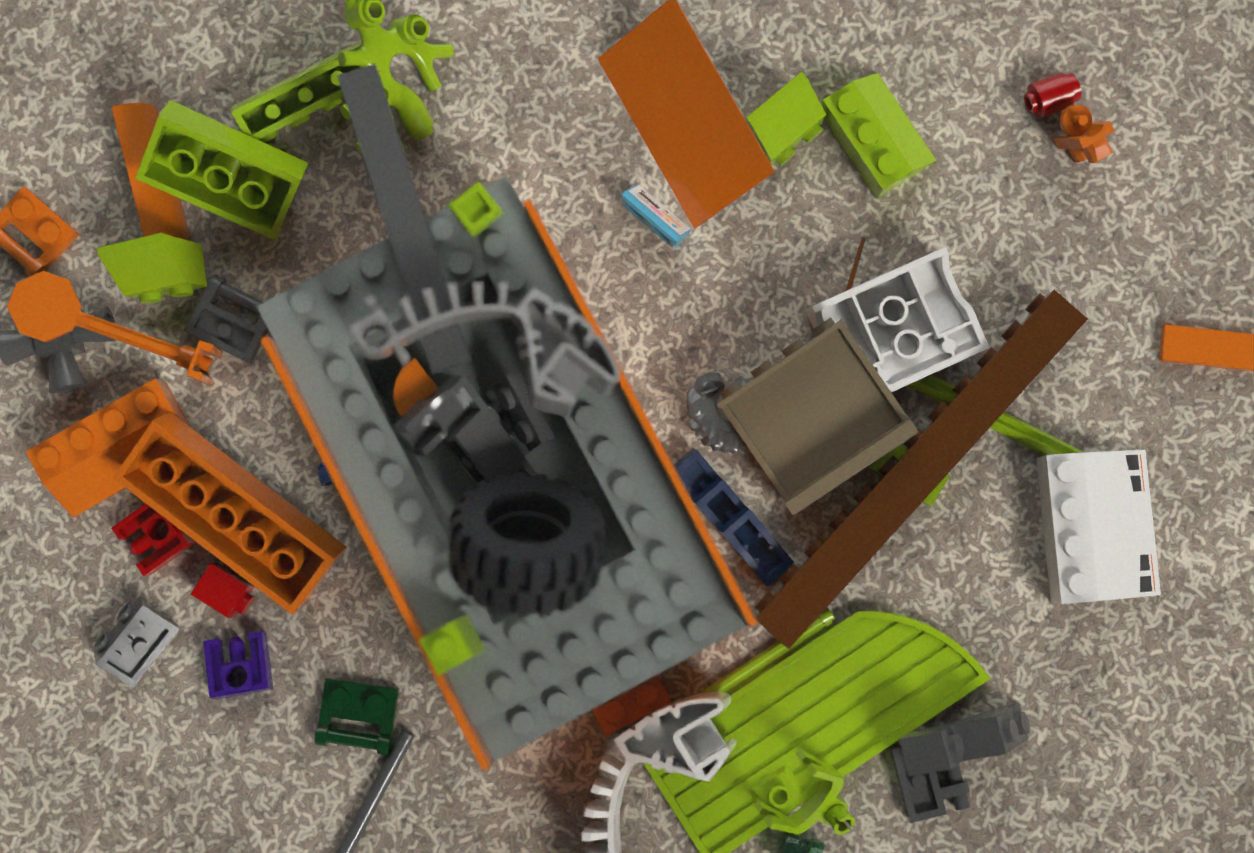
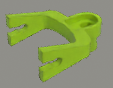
(824, 805)

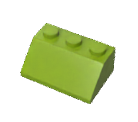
(876, 134)

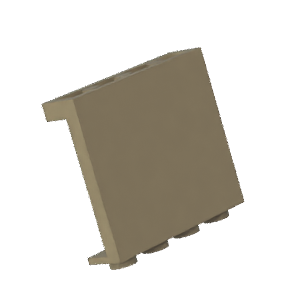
(816, 415)

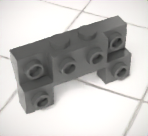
(466, 429)

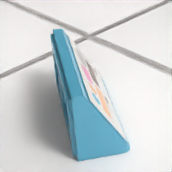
(655, 215)

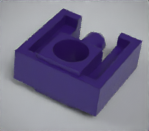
(220, 674)

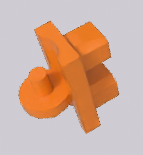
(1085, 137)

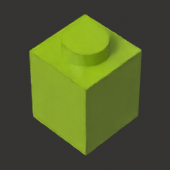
(452, 644)

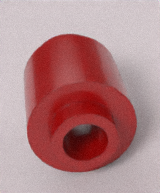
(1052, 94)

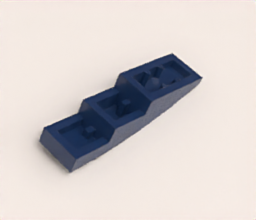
(732, 518)

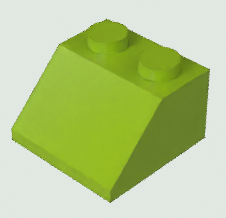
(787, 119)
(155, 267)

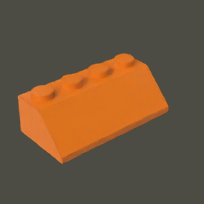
(85, 457)

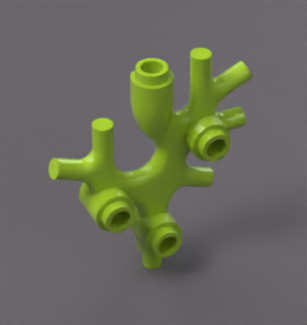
(379, 46)

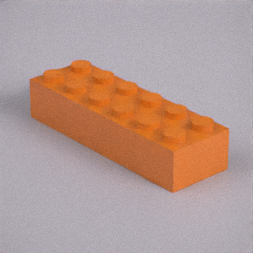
(229, 512)

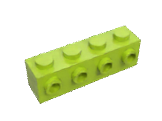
(293, 99)

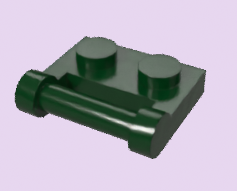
(357, 703)

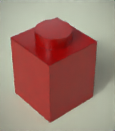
(224, 591)

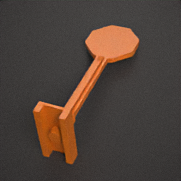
(49, 308)

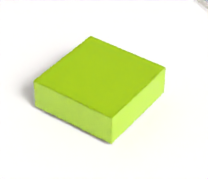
(475, 209)

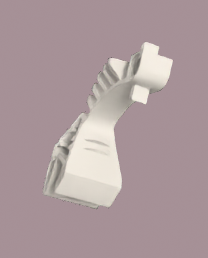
(671, 738)

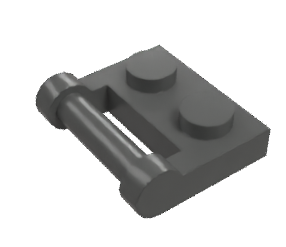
(224, 328)

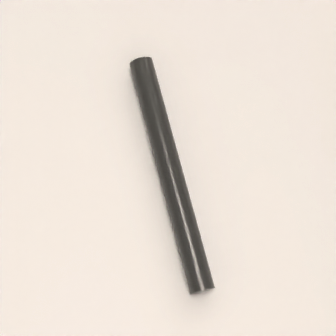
(376, 792)

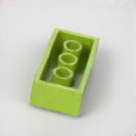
(221, 169)

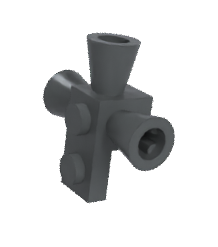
(63, 368)

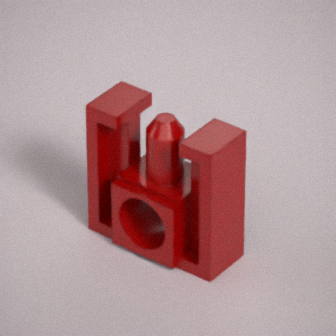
(168, 548)

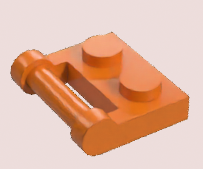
(40, 226)

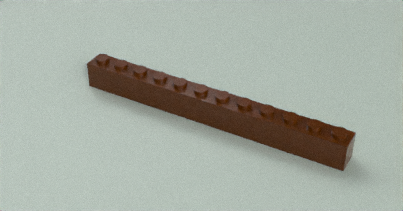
(919, 469)

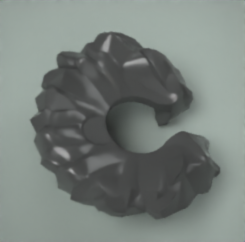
(703, 417)

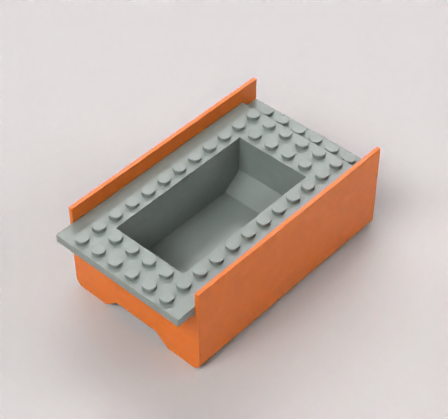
(660, 575)

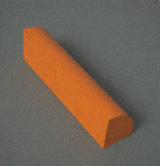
(155, 208)

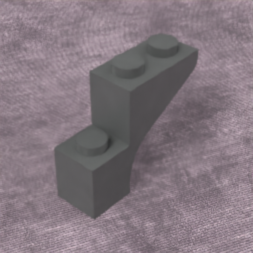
(971, 738)

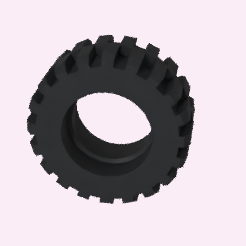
(560, 553)

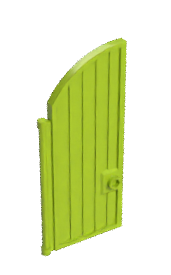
(834, 695)

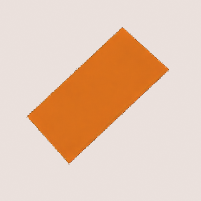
(685, 113)

